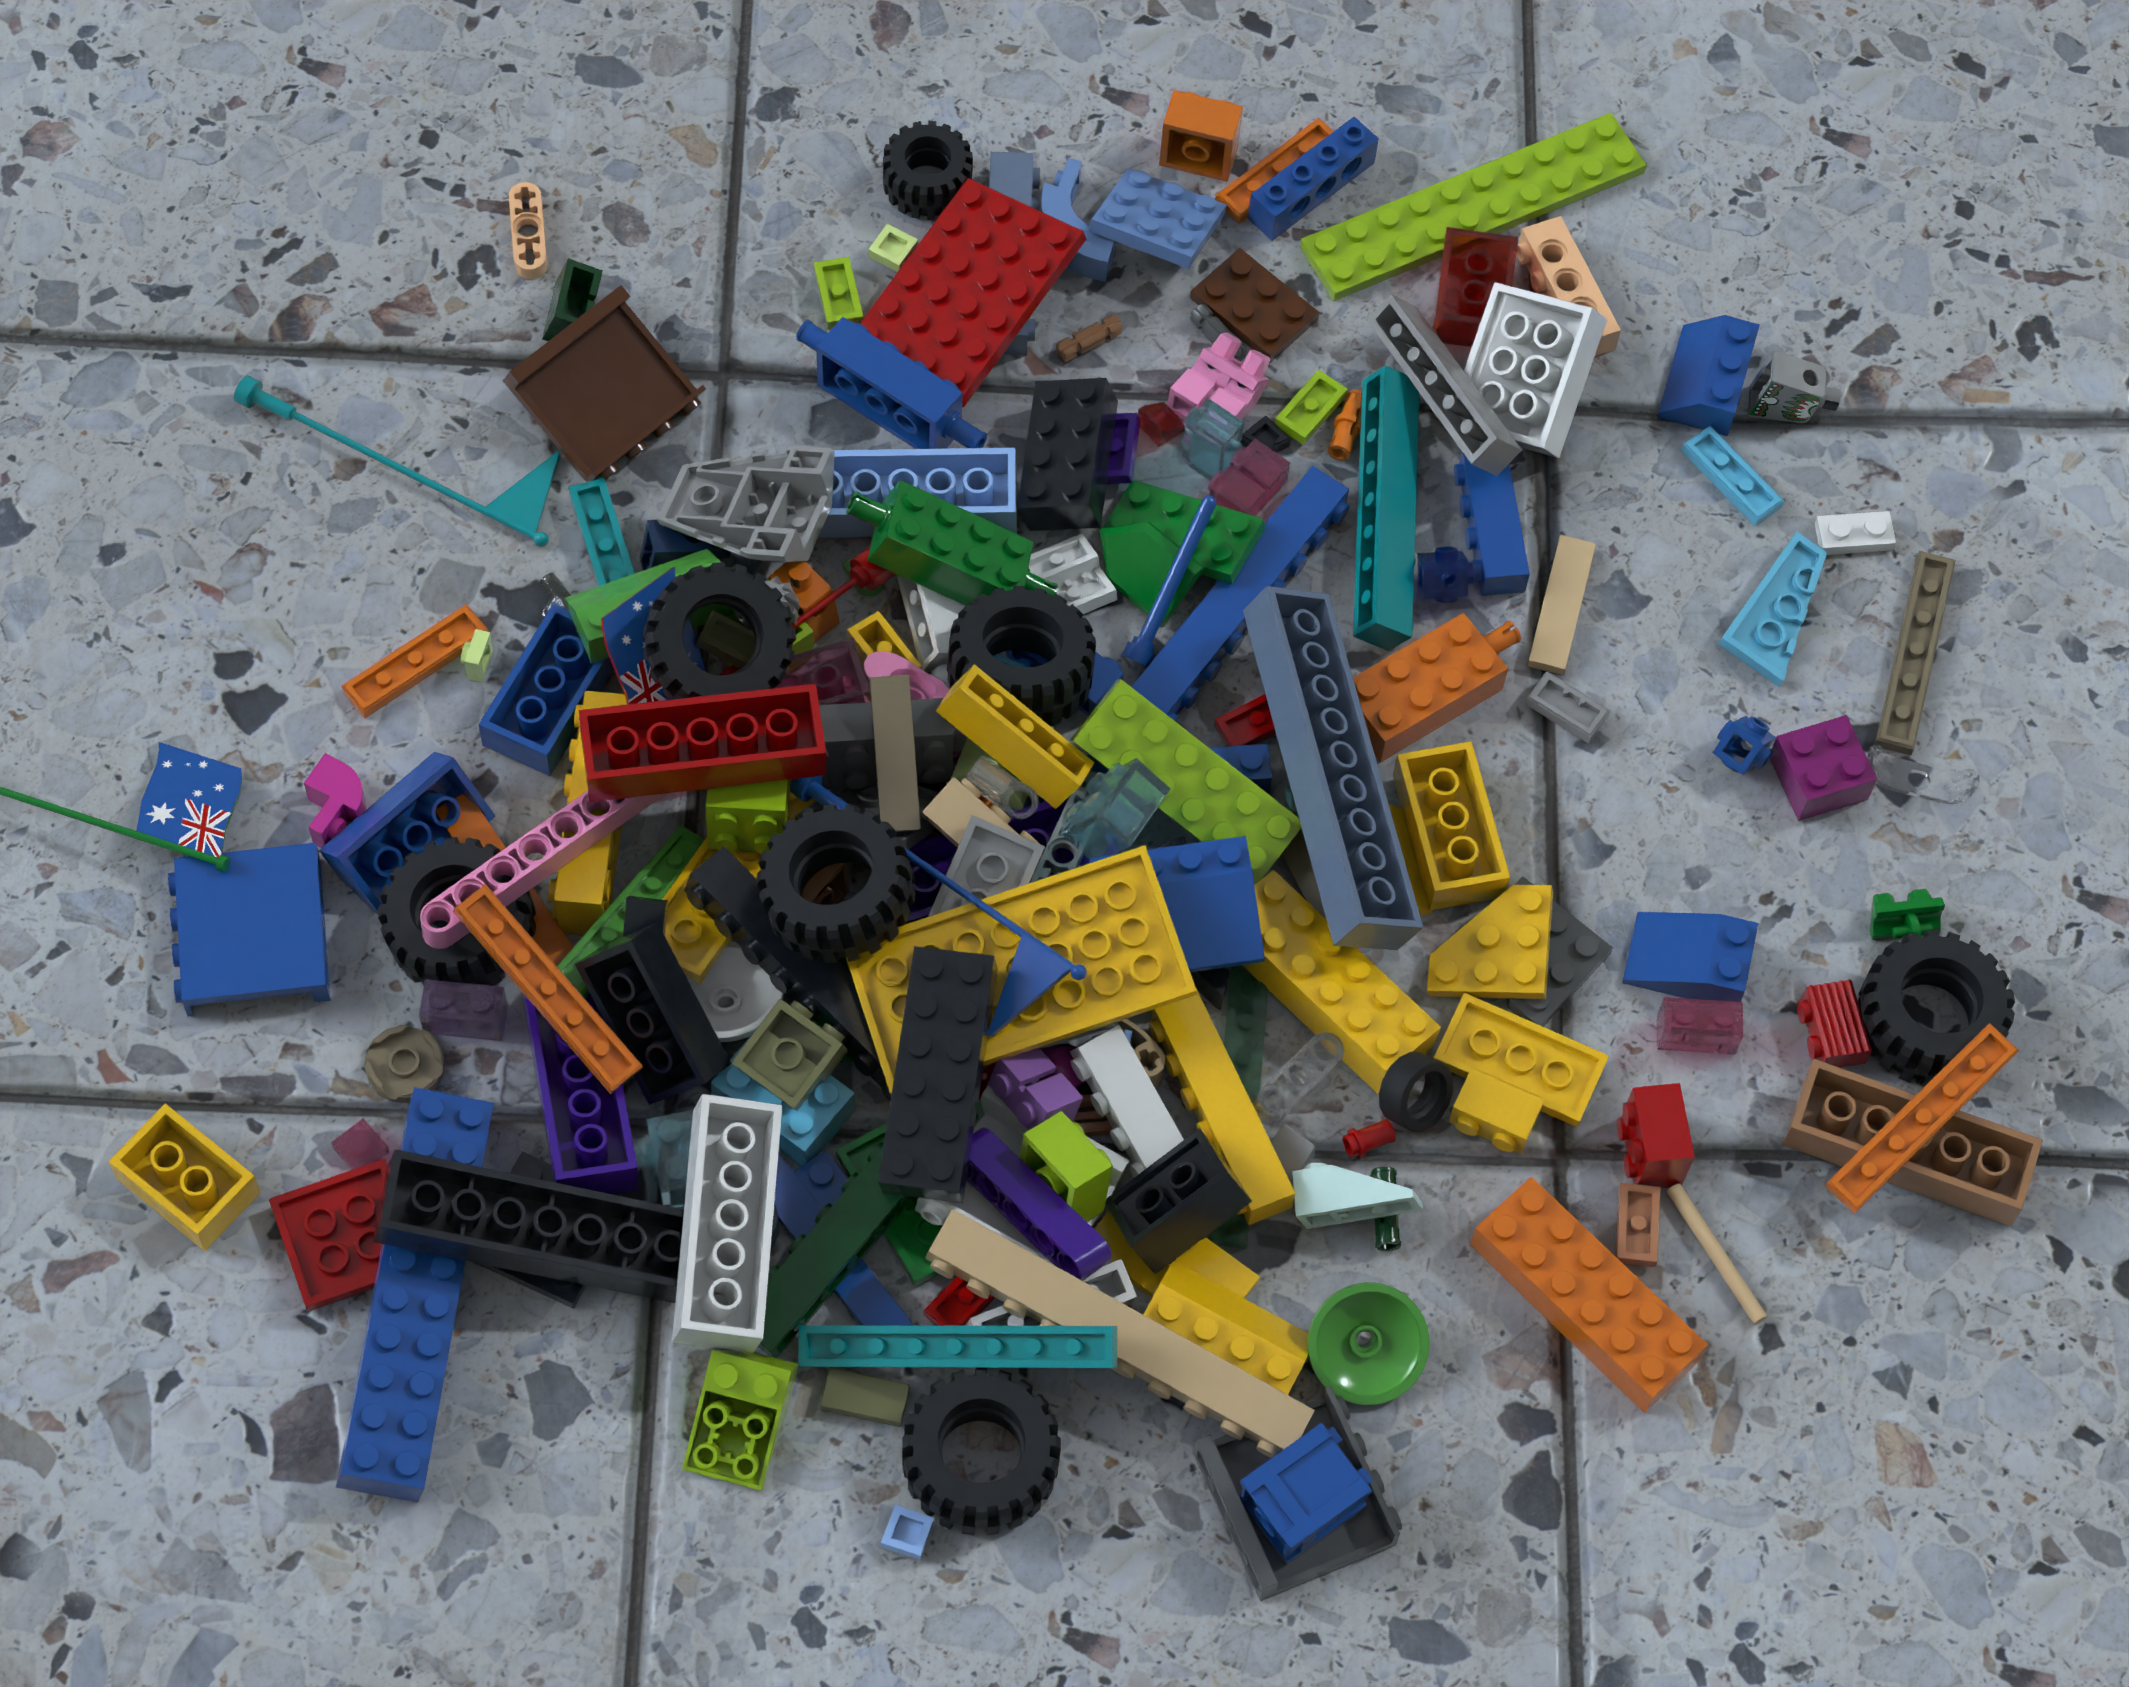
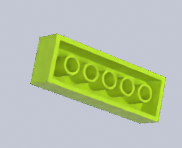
(1205, 790)

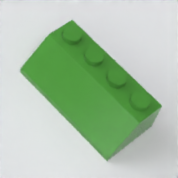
(591, 605)

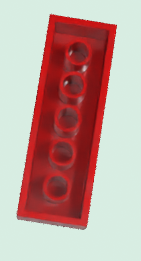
(702, 742)

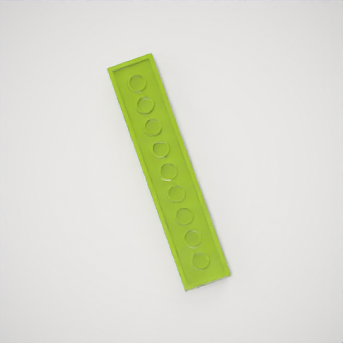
(1481, 200)

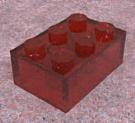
(1465, 280)

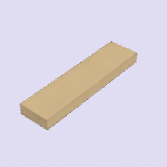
(1561, 605)

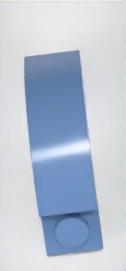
(1097, 252)

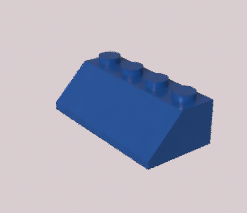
(399, 825)

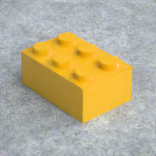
(184, 1177)

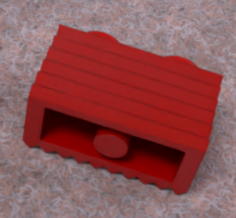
(1834, 1024)

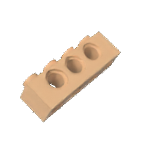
(1568, 271)

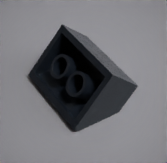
(1177, 1201)

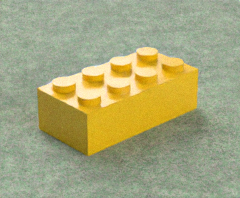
(1451, 825)

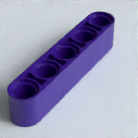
(1034, 1207)

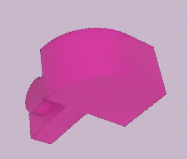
(339, 794)

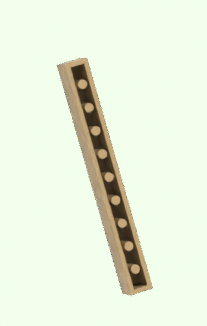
(1144, 1347)

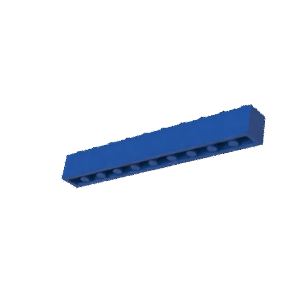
(1219, 620)

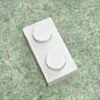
(1855, 533)

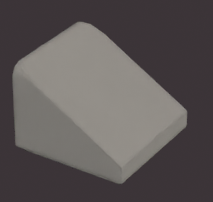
(1292, 1150)

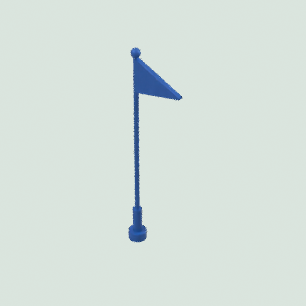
(1034, 966)

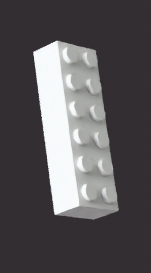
(727, 1224)

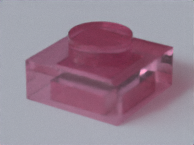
(360, 1145)

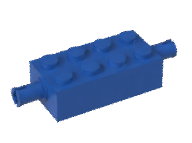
(889, 387)

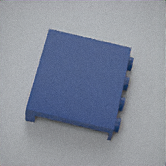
(250, 927)

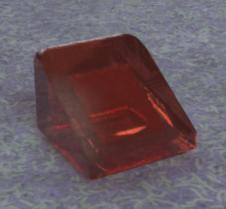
(1160, 422)

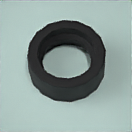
(1399, 1083)

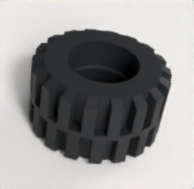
(921, 147)

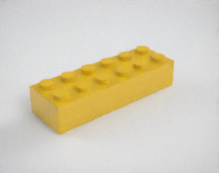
(586, 882)
(1335, 985)

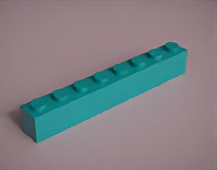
(1386, 509)

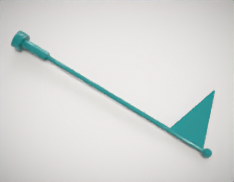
(517, 507)

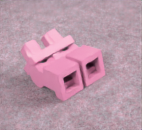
(1222, 379)

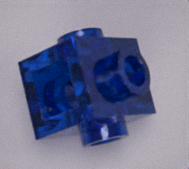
(1444, 574)

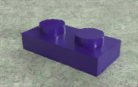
(1124, 448)

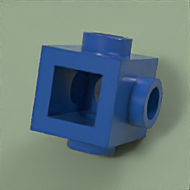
(1733, 747)

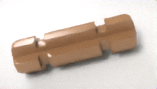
(1089, 337)

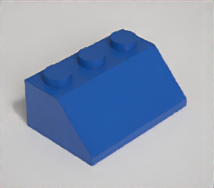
(1709, 373)

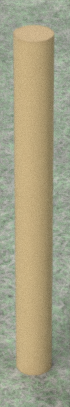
(1717, 1254)

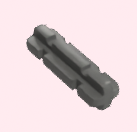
(1212, 327)

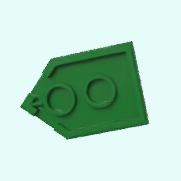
(1139, 561)

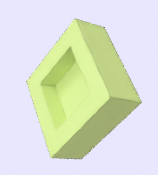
(892, 247)
(477, 655)

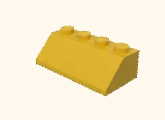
(1229, 1326)

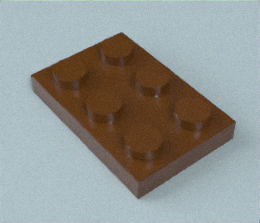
(1255, 304)

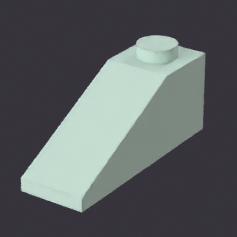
(1338, 1196)

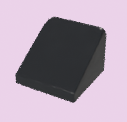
(1212, 984)

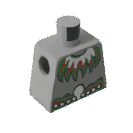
(1790, 390)

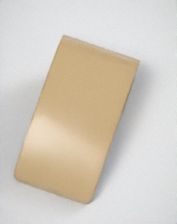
(1147, 1051)

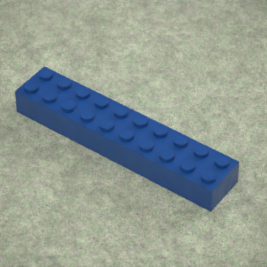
(410, 1323)

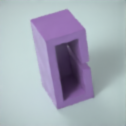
(1032, 1100)

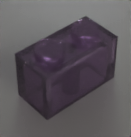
(463, 1010)

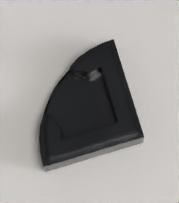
(1267, 433)

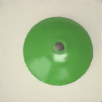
(1390, 1358)

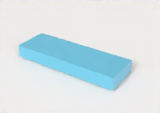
(1732, 476)

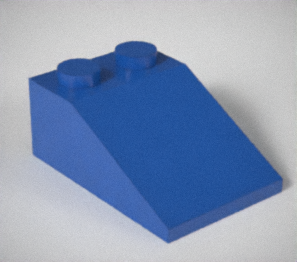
(1691, 955)

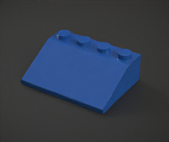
(1210, 901)

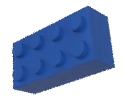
(537, 702)

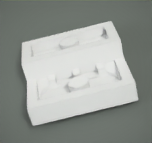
(1076, 571)

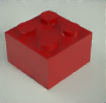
(1656, 1136)

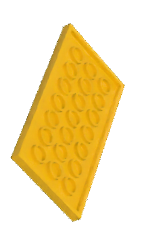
(1093, 915)

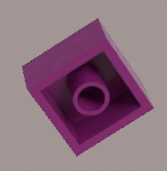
(1822, 767)

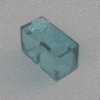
(1210, 438)

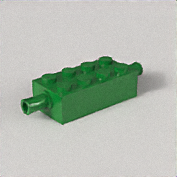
(945, 545)

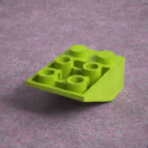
(739, 1416)

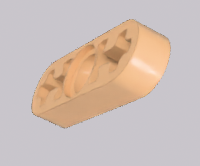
(535, 242)

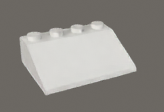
(1534, 363)

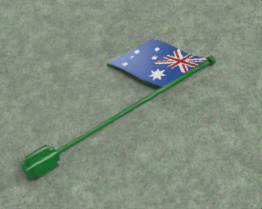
(182, 806)

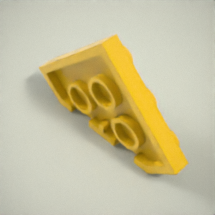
(1499, 950)

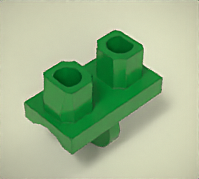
(1902, 918)

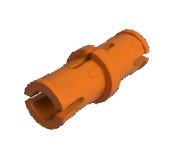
(1346, 426)

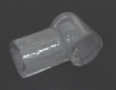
(998, 786)

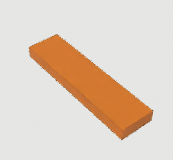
(1238, 193)
(412, 662)

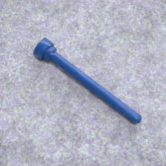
(1141, 647)

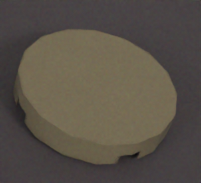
(404, 1060)

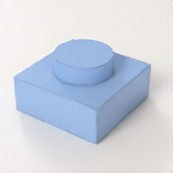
(907, 1532)

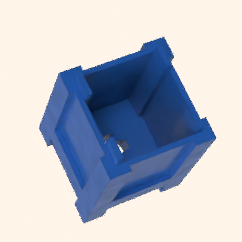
(1305, 1492)

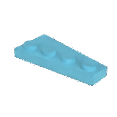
(1770, 620)

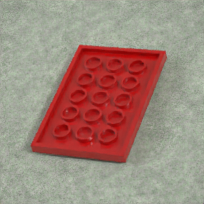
(972, 284)

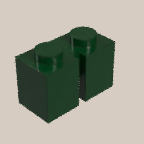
(572, 296)

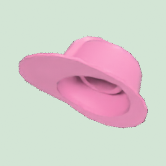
(921, 683)

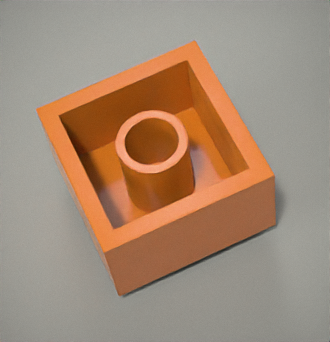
(1200, 135)

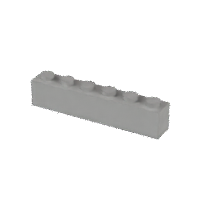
(1444, 385)

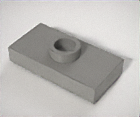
(1567, 707)

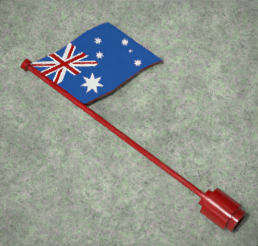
(624, 629)

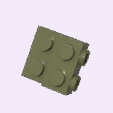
(791, 1053)

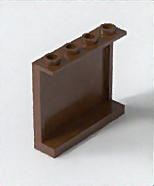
(603, 387)

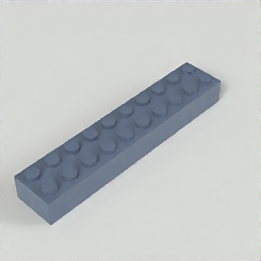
(1332, 770)

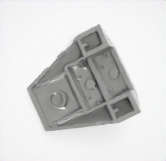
(755, 505)

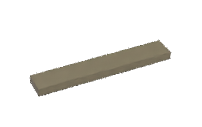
(1915, 653)

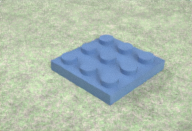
(1158, 217)

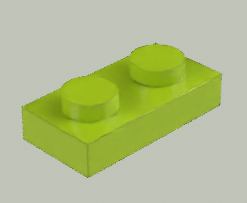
(838, 291)
(1311, 407)

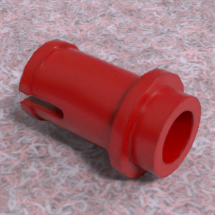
(1368, 1138)

